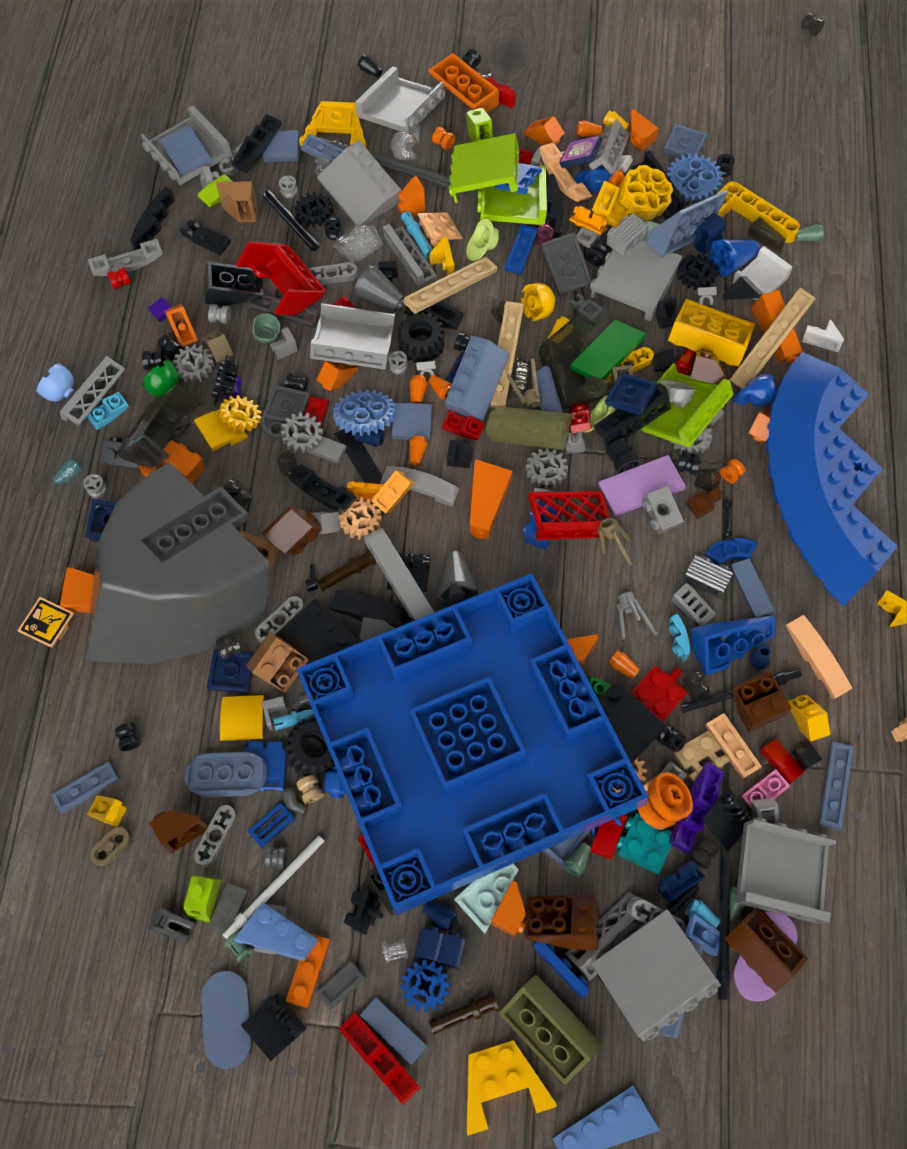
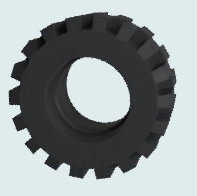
(421, 325)
(295, 755)

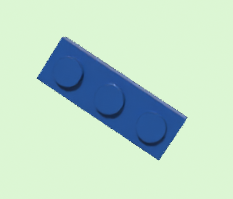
(521, 249)
(562, 968)

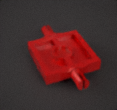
(660, 692)

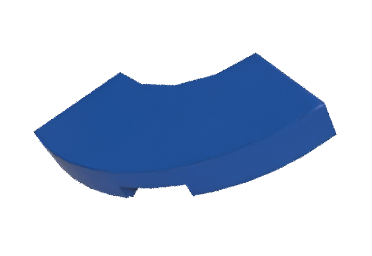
(731, 549)

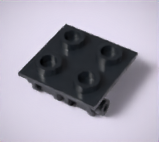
(225, 378)
(418, 567)
(727, 819)
(273, 1026)

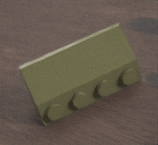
(528, 427)
(550, 1029)

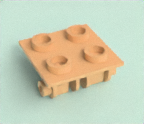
(437, 226)

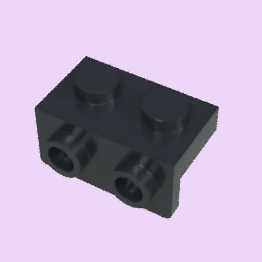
(109, 450)

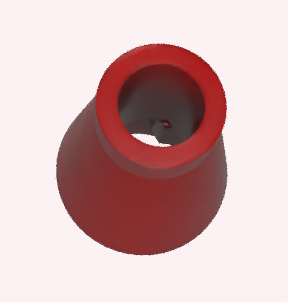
(685, 362)

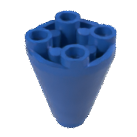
(732, 254)

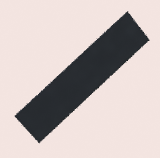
(359, 457)

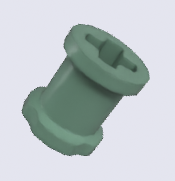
(241, 951)

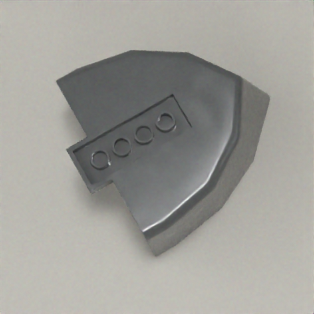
(173, 573)

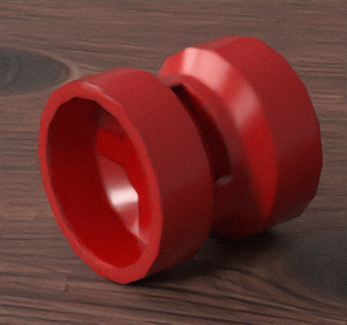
(119, 278)

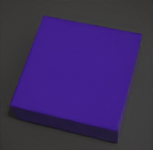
(157, 309)

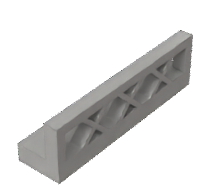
(609, 137)
(407, 258)
(88, 388)
(610, 937)

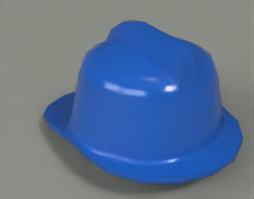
(593, 178)

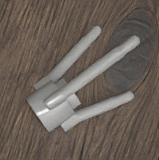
(629, 604)

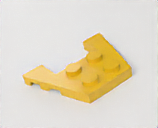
(335, 118)
(499, 1073)

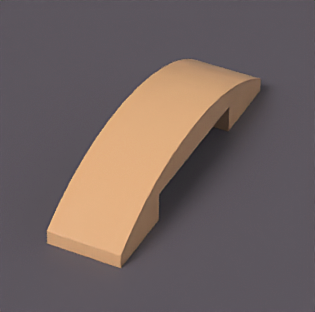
(551, 157)

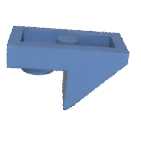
(703, 933)

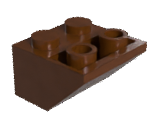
(760, 701)

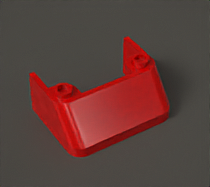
(286, 272)

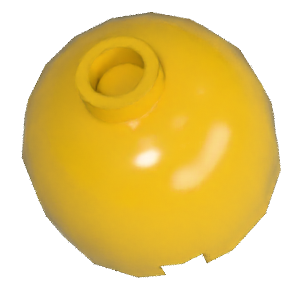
(538, 301)

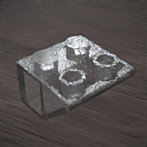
(358, 243)

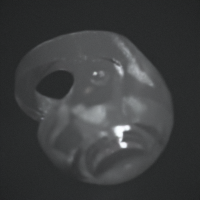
(401, 146)

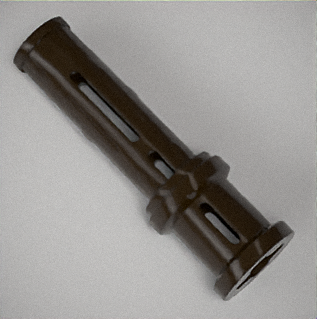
(355, 565)
(474, 1009)

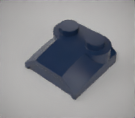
(98, 518)

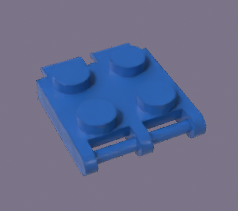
(526, 176)
(275, 762)

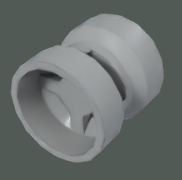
(220, 314)

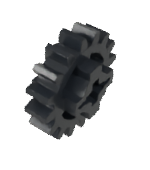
(314, 209)
(697, 272)

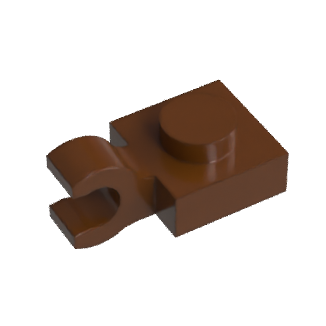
(703, 504)

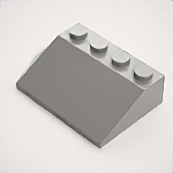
(359, 184)

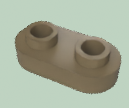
(110, 846)

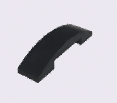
(321, 490)

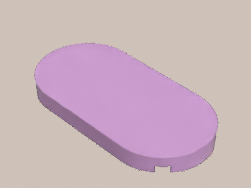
(746, 979)

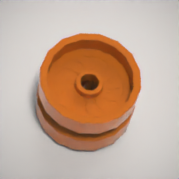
(667, 801)

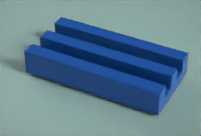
(276, 831)

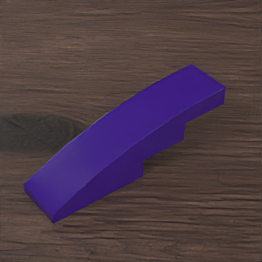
(704, 795)

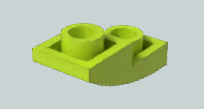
(210, 193)

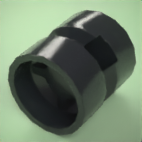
(622, 456)

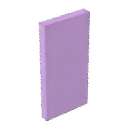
(627, 489)

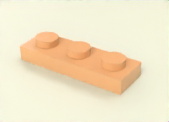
(733, 746)

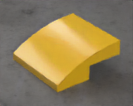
(609, 205)
(216, 432)
(242, 718)

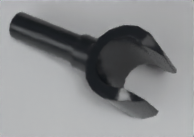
(312, 583)

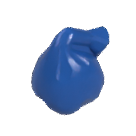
(758, 391)

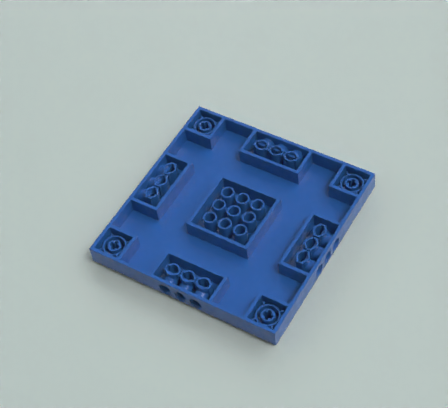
(469, 742)

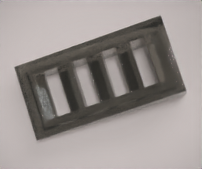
(765, 234)
(521, 367)

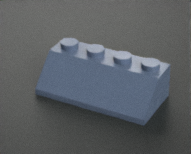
(476, 378)

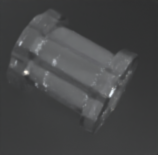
(394, 950)

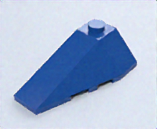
(723, 642)

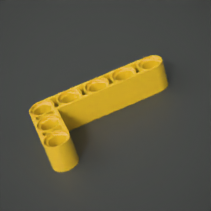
(753, 207)

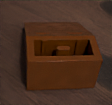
(564, 921)

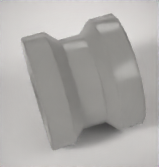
(288, 187)
(394, 359)
(92, 482)

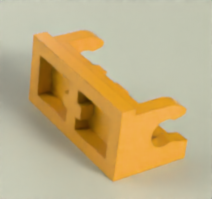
(392, 492)

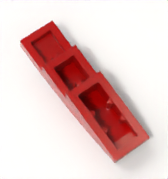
(379, 1058)

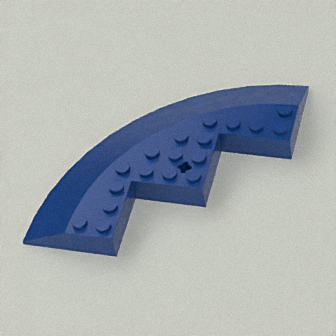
(822, 474)

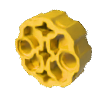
(643, 191)

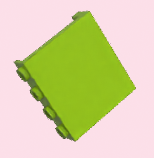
(485, 164)
(513, 206)
(687, 423)

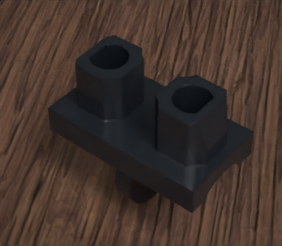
(366, 911)

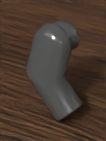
(300, 702)
(291, 802)

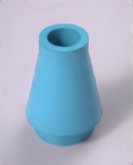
(702, 911)

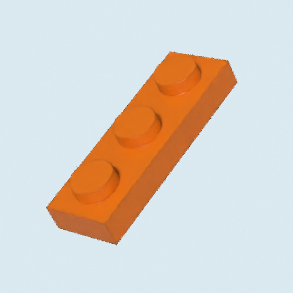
(308, 974)

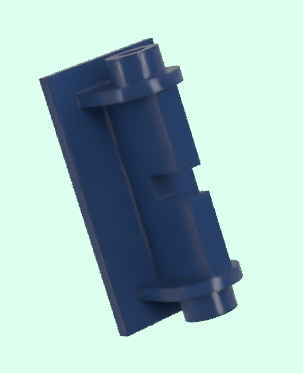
(673, 885)

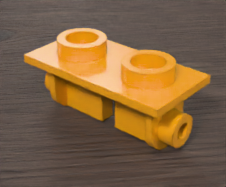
(582, 219)
(364, 490)

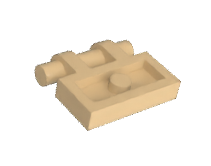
(697, 750)

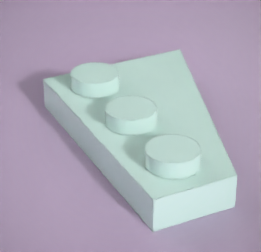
(484, 896)

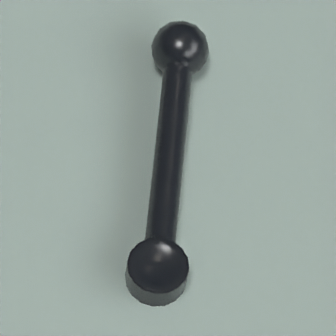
(727, 504)

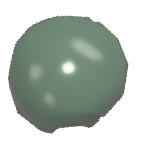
(266, 328)

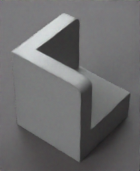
(284, 346)
(328, 521)
(274, 708)

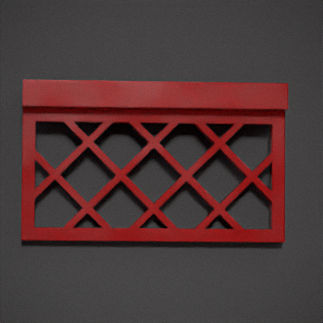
(574, 528)

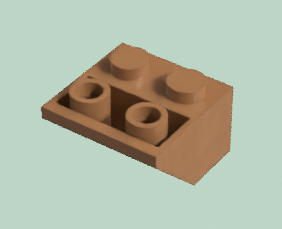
(238, 200)
(276, 662)

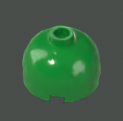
(161, 379)

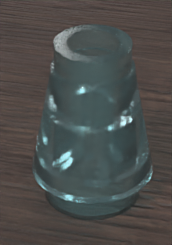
(66, 472)

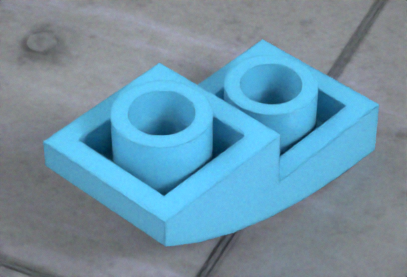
(110, 410)
(681, 643)

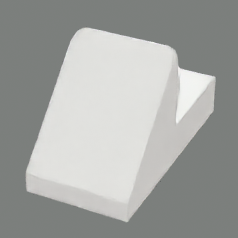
(828, 338)

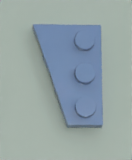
(276, 933)

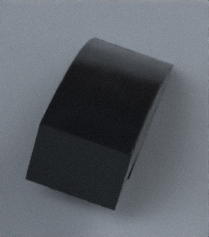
(446, 314)

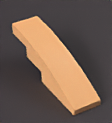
(819, 656)

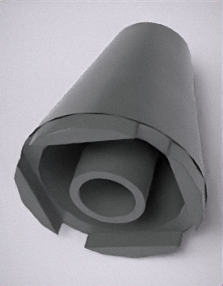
(379, 290)
(455, 580)

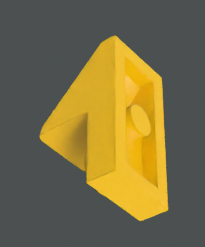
(443, 255)
(896, 605)
(107, 810)

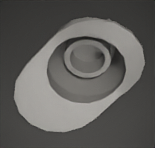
(678, 392)

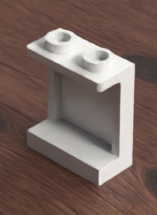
(766, 271)

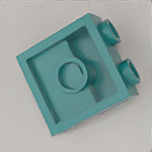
(644, 845)

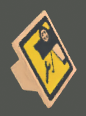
(46, 622)

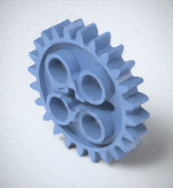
(695, 177)
(364, 412)

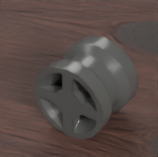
(275, 857)

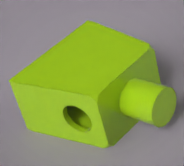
(477, 123)
(202, 898)

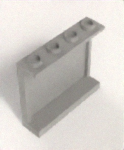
(398, 102)
(211, 139)
(637, 277)
(353, 336)
(783, 870)
(656, 976)

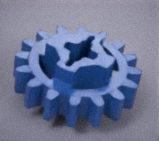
(435, 981)

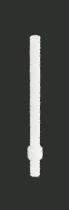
(242, 919)

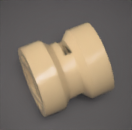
(310, 789)

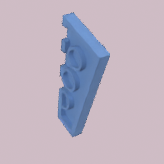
(609, 1125)

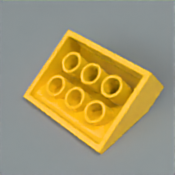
(711, 329)

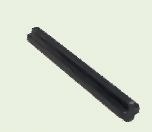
(291, 220)

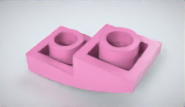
(769, 787)

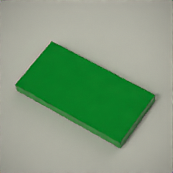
(608, 350)

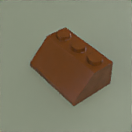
(766, 949)

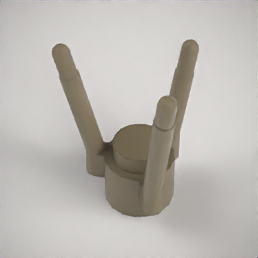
(532, 396)
(609, 528)

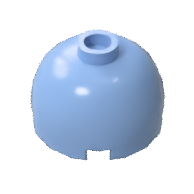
(57, 384)

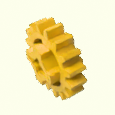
(240, 413)

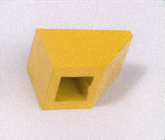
(810, 717)

